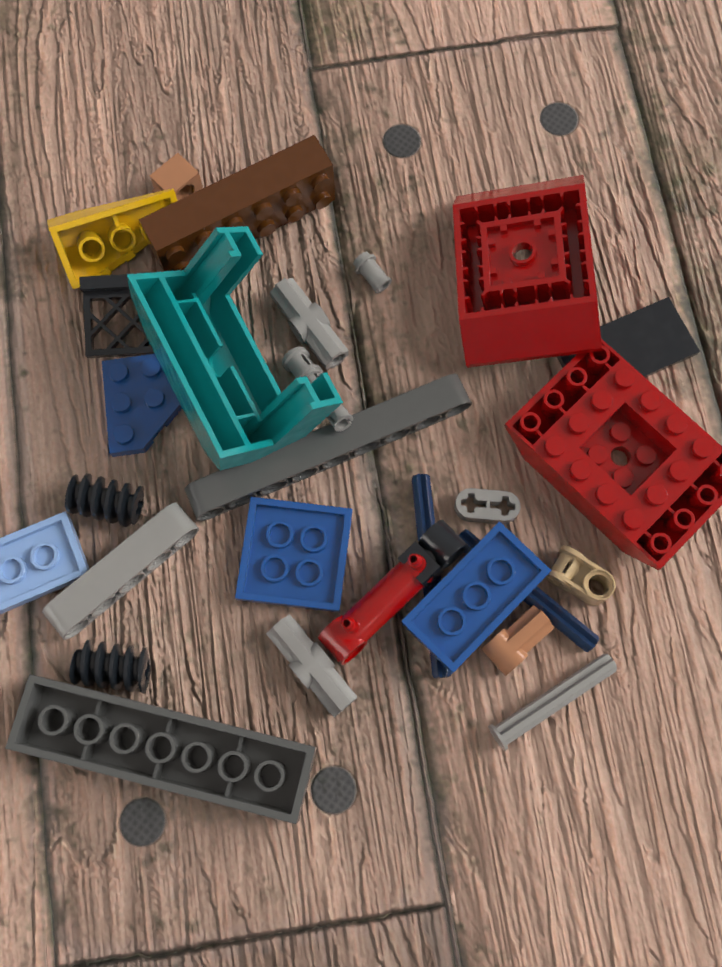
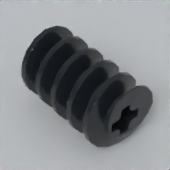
(104, 502)
(111, 667)

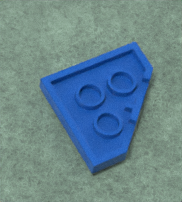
(136, 403)

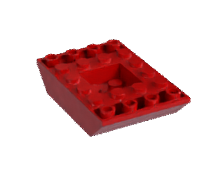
(529, 305)
(608, 406)

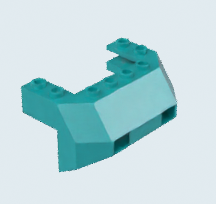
(215, 359)

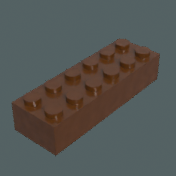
(258, 197)

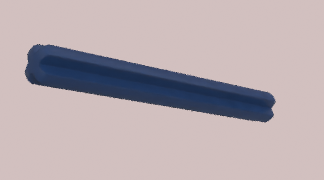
(558, 616)

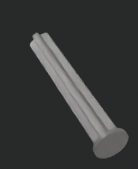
(552, 700)

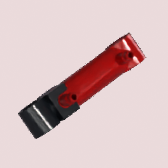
(417, 569)

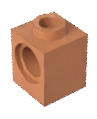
(178, 175)

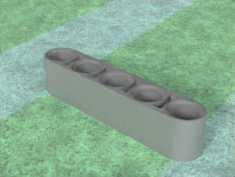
(120, 571)

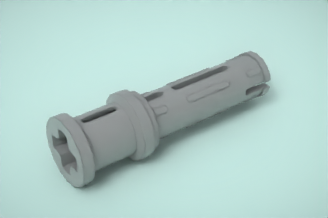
(300, 365)

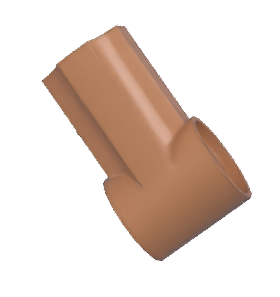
(511, 645)

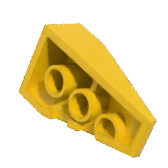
(105, 235)

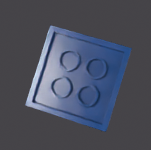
(294, 554)

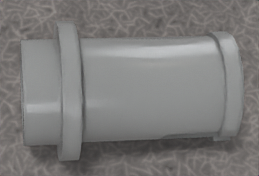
(366, 266)

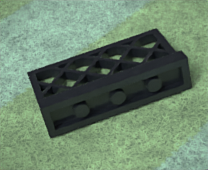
(108, 289)

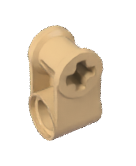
(578, 575)

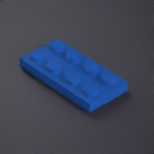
(475, 597)

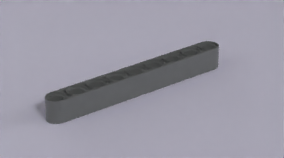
(328, 448)

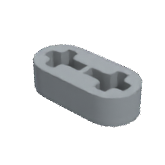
(487, 498)

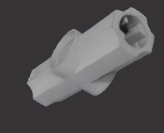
(309, 323)
(311, 665)

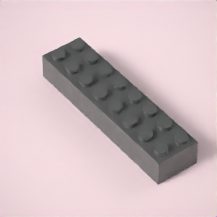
(163, 748)

